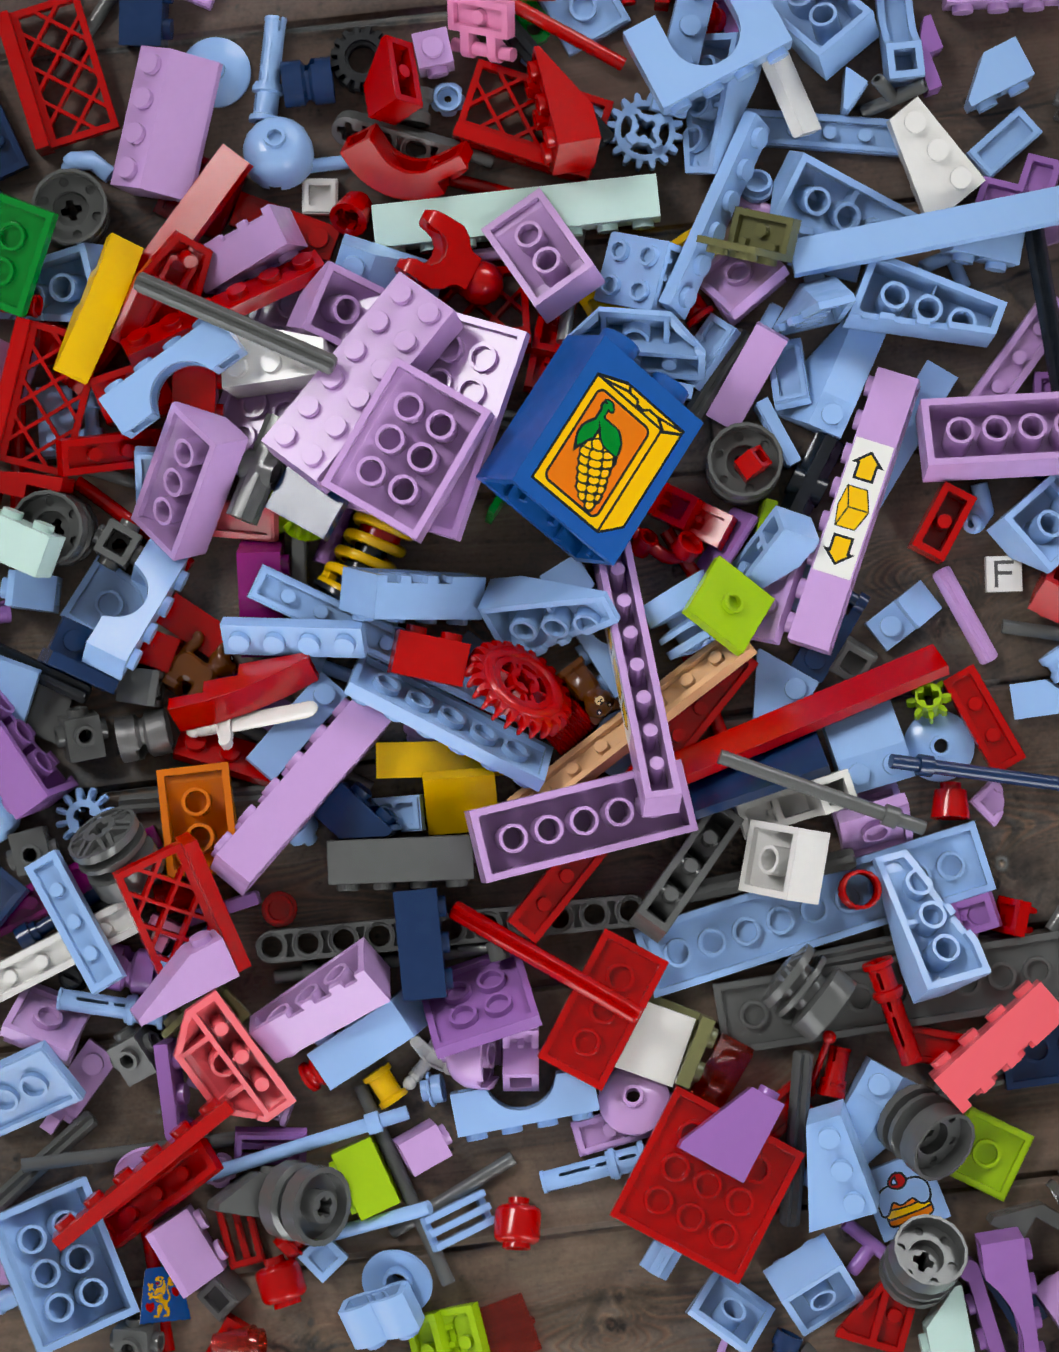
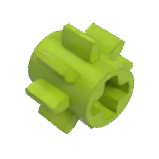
(938, 698)

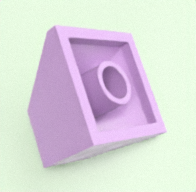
(333, 303)

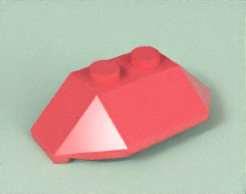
(227, 1061)

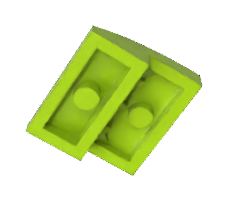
(452, 1330)

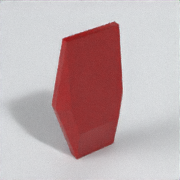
(178, 262)

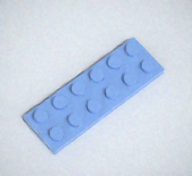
(450, 722)

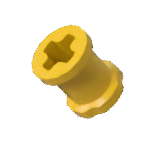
(385, 1086)

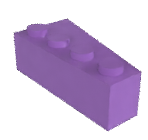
(26, 772)

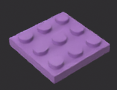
(483, 1007)

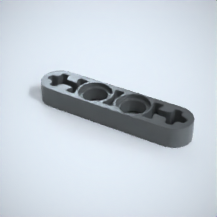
(400, 133)

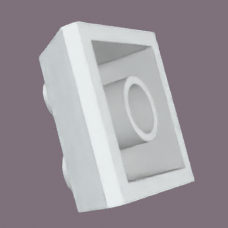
(784, 862)

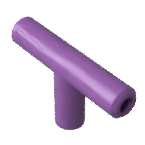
(870, 1246)

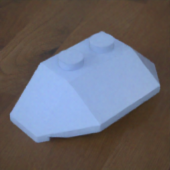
(660, 336)

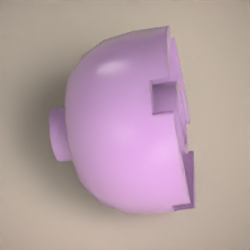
(476, 1065)

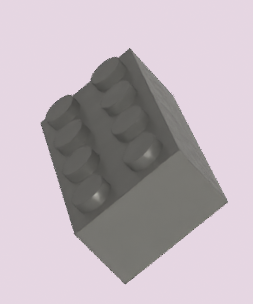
(400, 860)

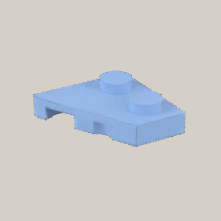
(778, 684)

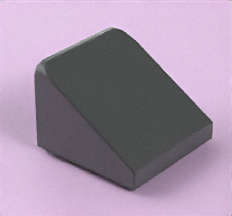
(853, 659)
(224, 1293)

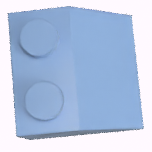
(813, 1284)

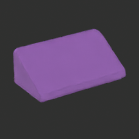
(738, 536)

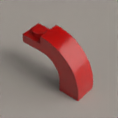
(399, 175)

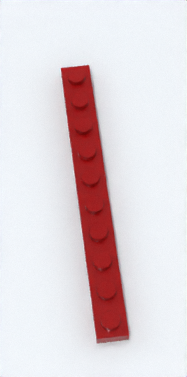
(563, 881)

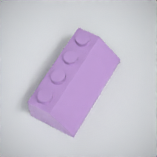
(166, 123)
(189, 480)

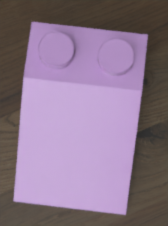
(543, 255)

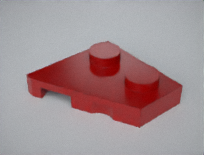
(878, 1322)

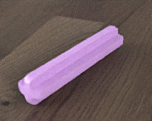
(965, 615)

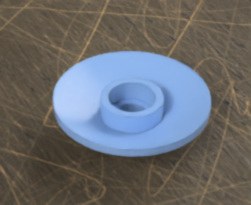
(235, 71)
(922, 736)
(384, 1265)

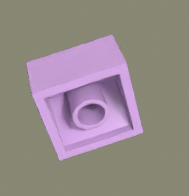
(188, 1249)

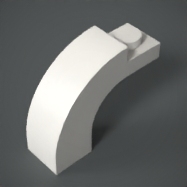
(792, 806)

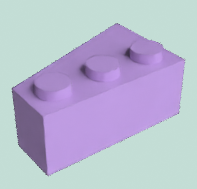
(253, 248)

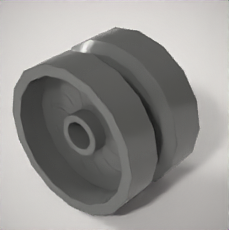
(304, 1202)

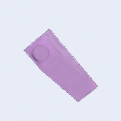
(190, 973)

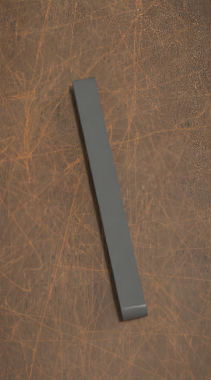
(328, 948)

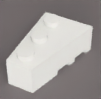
(931, 159)
(269, 372)

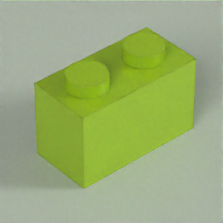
(367, 1175)

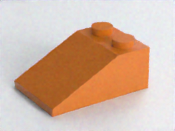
(197, 802)

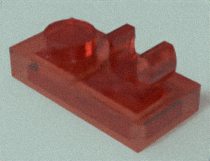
(722, 1070)

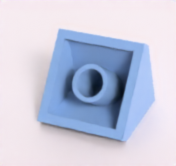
(731, 1312)

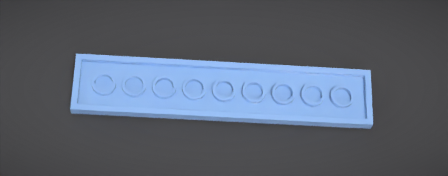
(763, 928)

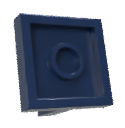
(66, 654)

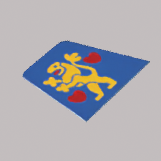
(161, 1298)

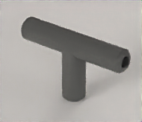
(891, 96)

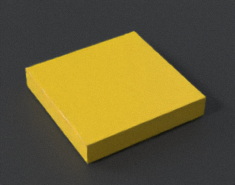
(452, 793)

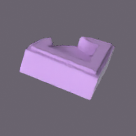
(989, 802)

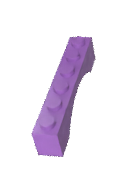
(1005, 1266)

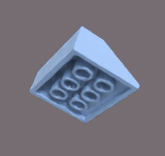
(66, 1290)

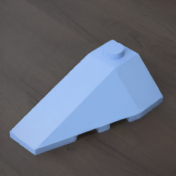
(715, 119)
(827, 197)
(836, 380)
(1031, 527)
(543, 611)
(928, 939)
(865, 1101)

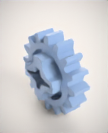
(632, 141)

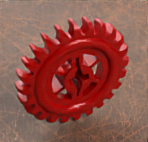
(523, 693)

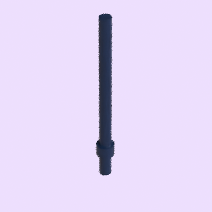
(927, 766)

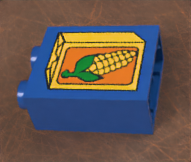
(592, 446)

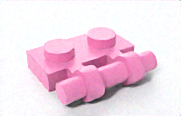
(484, 18)

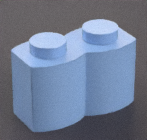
(381, 1315)

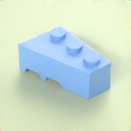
(367, 1039)

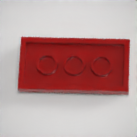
(585, 1034)

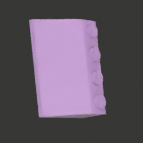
(408, 449)

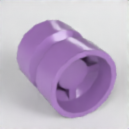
(137, 968)

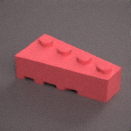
(996, 1044)

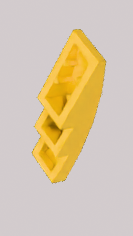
(98, 308)
(413, 758)

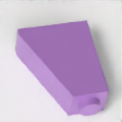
(736, 1132)

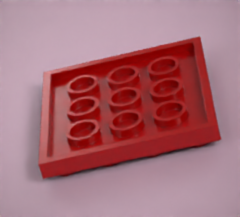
(697, 1205)

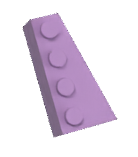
(323, 1002)

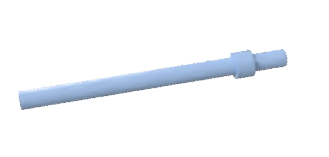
(371, 1123)

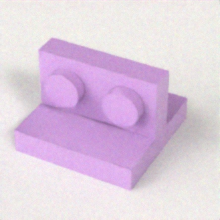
(741, 285)
(866, 833)
(37, 1019)

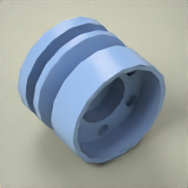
(667, 610)

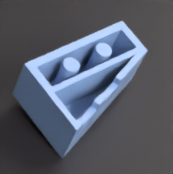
(837, 1169)

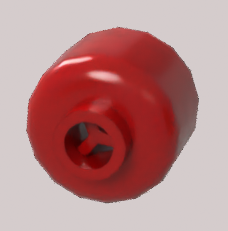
(517, 1224)
(280, 1282)

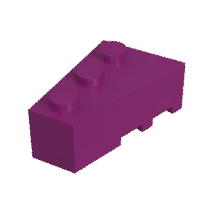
(250, 558)

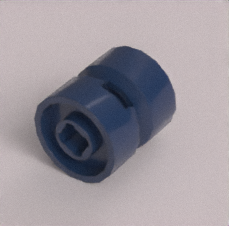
(307, 82)

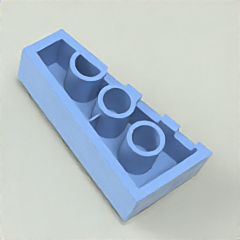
(922, 305)
(411, 595)

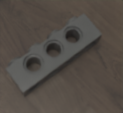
(685, 873)

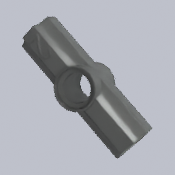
(258, 476)

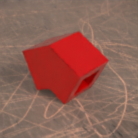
(752, 463)

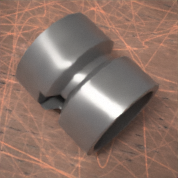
(144, 735)

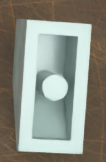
(947, 1325)

